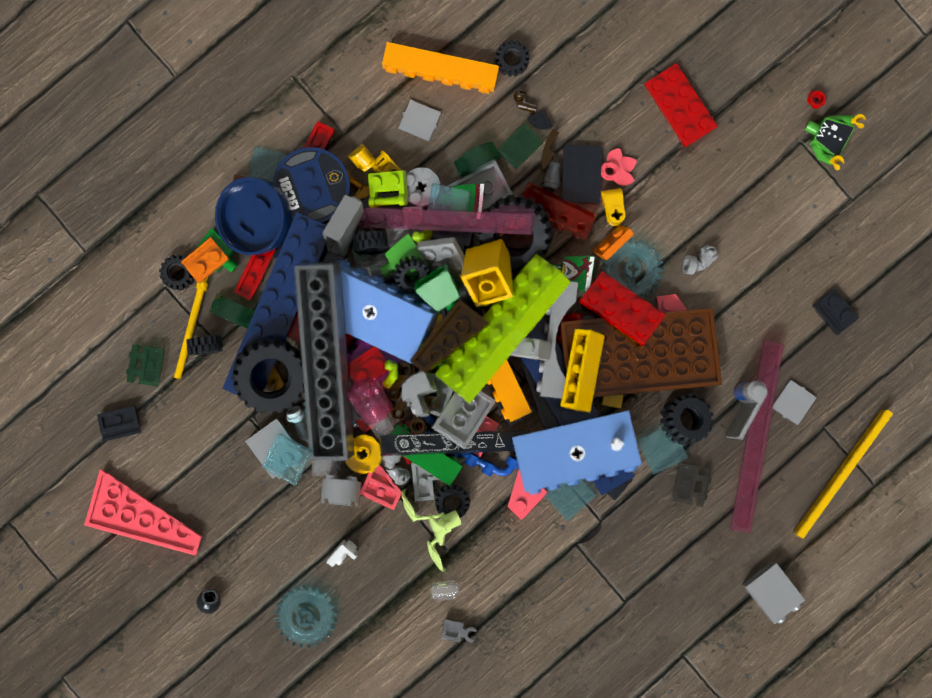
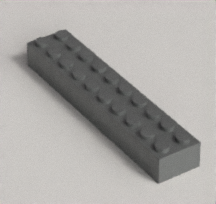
(324, 360)

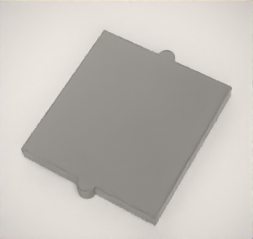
(419, 120)
(793, 402)

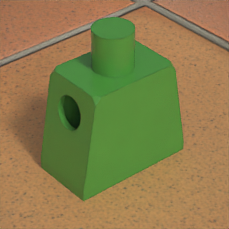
(399, 251)

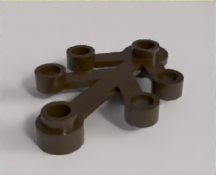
(402, 378)

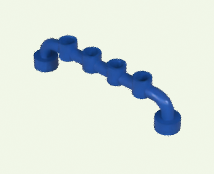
(471, 459)

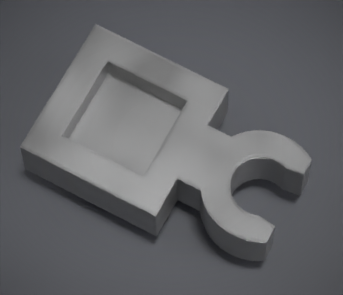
(454, 630)

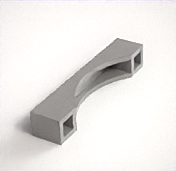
(552, 378)

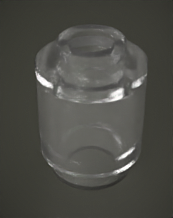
(444, 590)

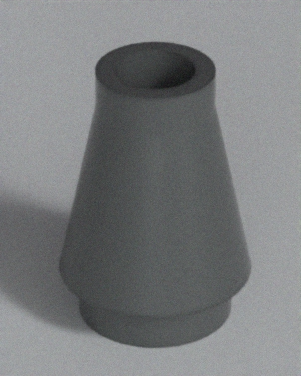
(551, 180)

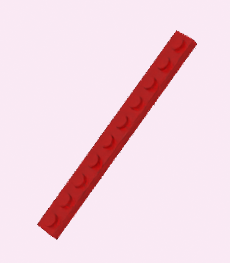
(259, 264)

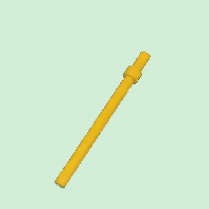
(190, 327)

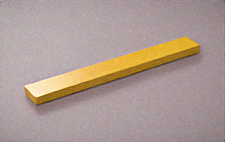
(842, 473)

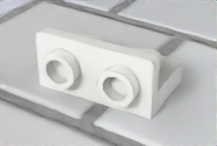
(341, 551)

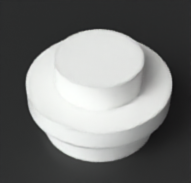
(295, 414)

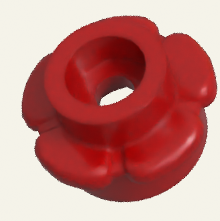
(819, 95)

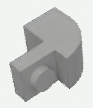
(414, 391)

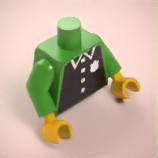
(831, 136)

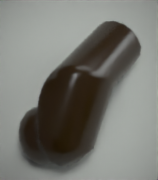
(522, 103)

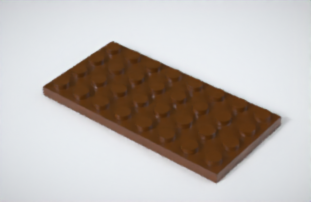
(676, 356)

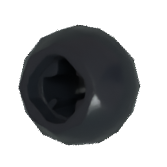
(208, 601)

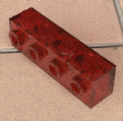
(562, 212)

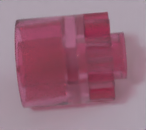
(369, 400)

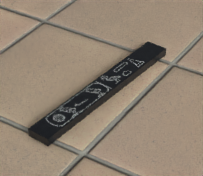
(438, 444)

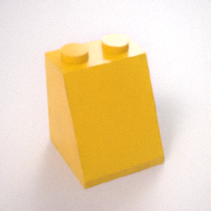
(488, 273)

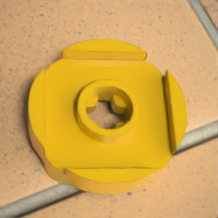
(369, 463)

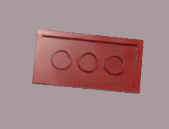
(680, 105)
(622, 308)

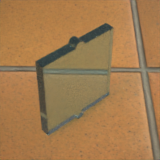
(265, 163)

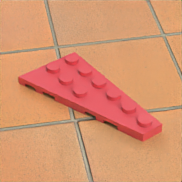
(129, 514)

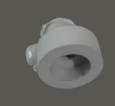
(706, 257)
(397, 473)

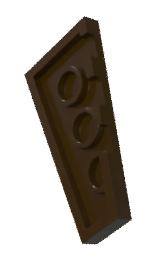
(451, 334)

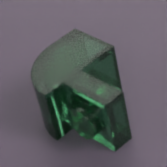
(477, 158)
(231, 311)

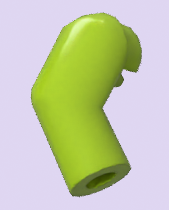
(423, 236)
(392, 366)

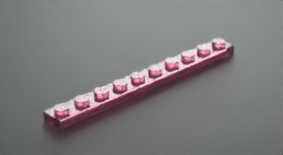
(447, 220)
(756, 440)

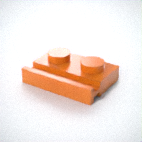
(613, 242)
(205, 260)

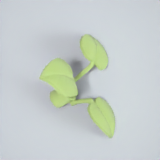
(440, 528)

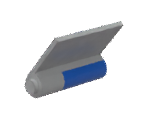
(752, 396)

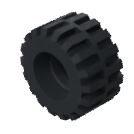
(700, 415)

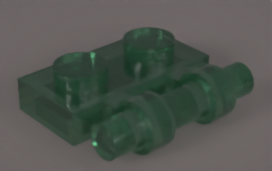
(150, 367)

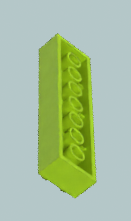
(510, 321)

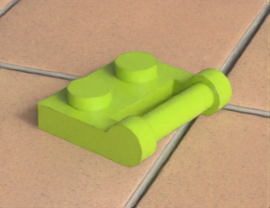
(385, 183)

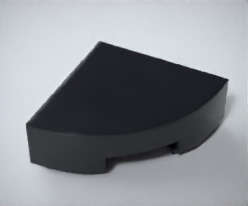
(540, 121)

